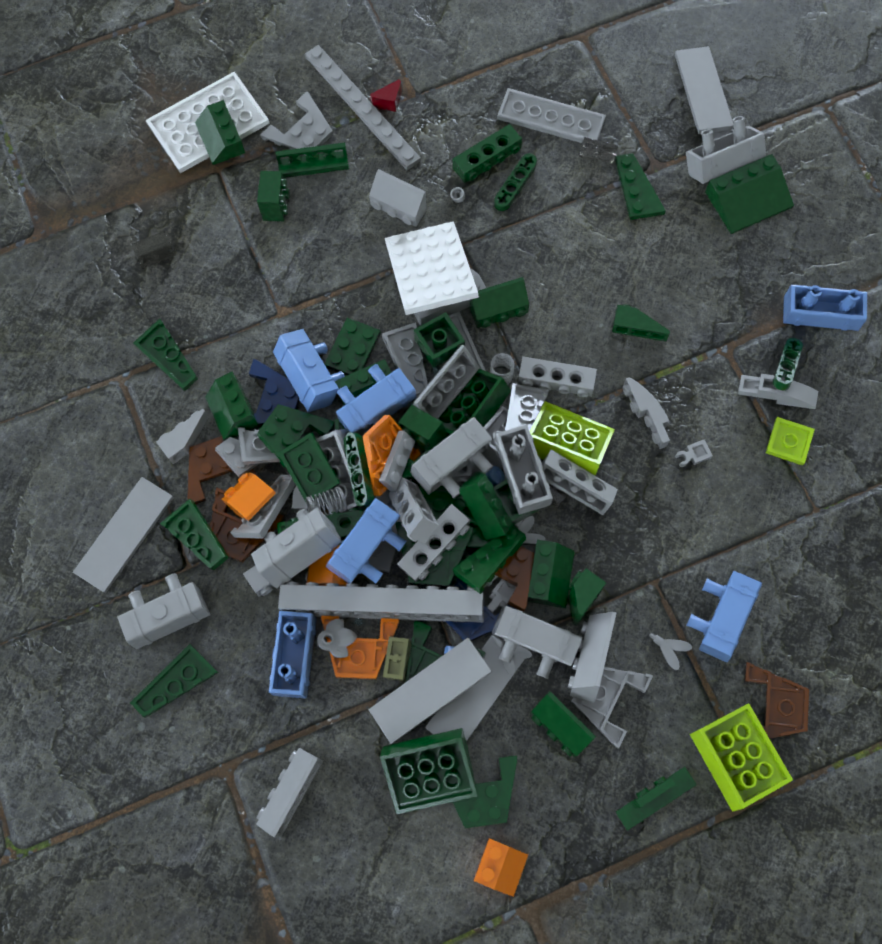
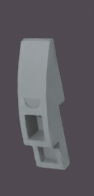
(762, 387)
(646, 405)

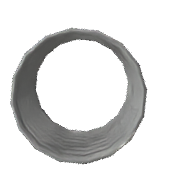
(511, 364)
(337, 490)

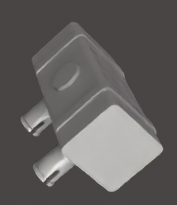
(725, 153)
(451, 456)
(523, 469)
(296, 547)
(164, 614)
(524, 630)

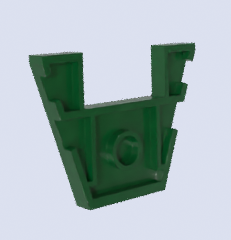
(287, 426)
(443, 572)
(420, 656)
(493, 798)

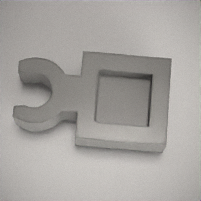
(696, 453)

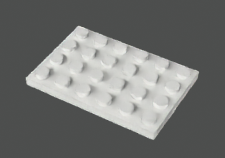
(177, 128)
(430, 268)

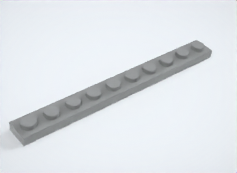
(363, 107)

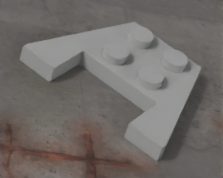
(307, 132)
(607, 696)

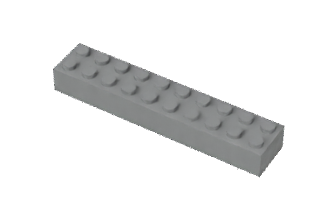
(387, 602)

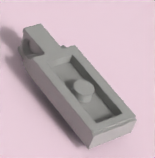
(500, 595)

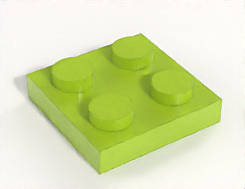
(790, 441)

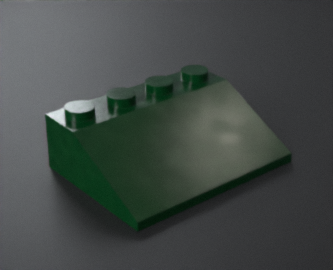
(750, 194)
(477, 399)
(429, 771)

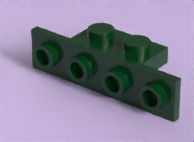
(655, 798)

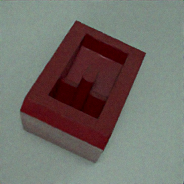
(387, 97)

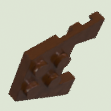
(205, 465)
(224, 523)
(518, 573)
(785, 703)

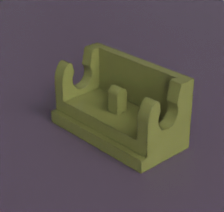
(397, 659)

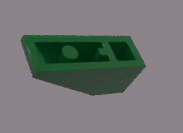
(634, 322)

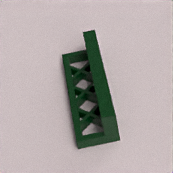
(312, 162)

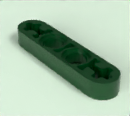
(516, 182)
(787, 363)
(354, 446)

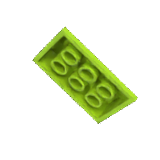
(570, 436)
(741, 757)

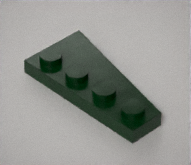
(194, 532)

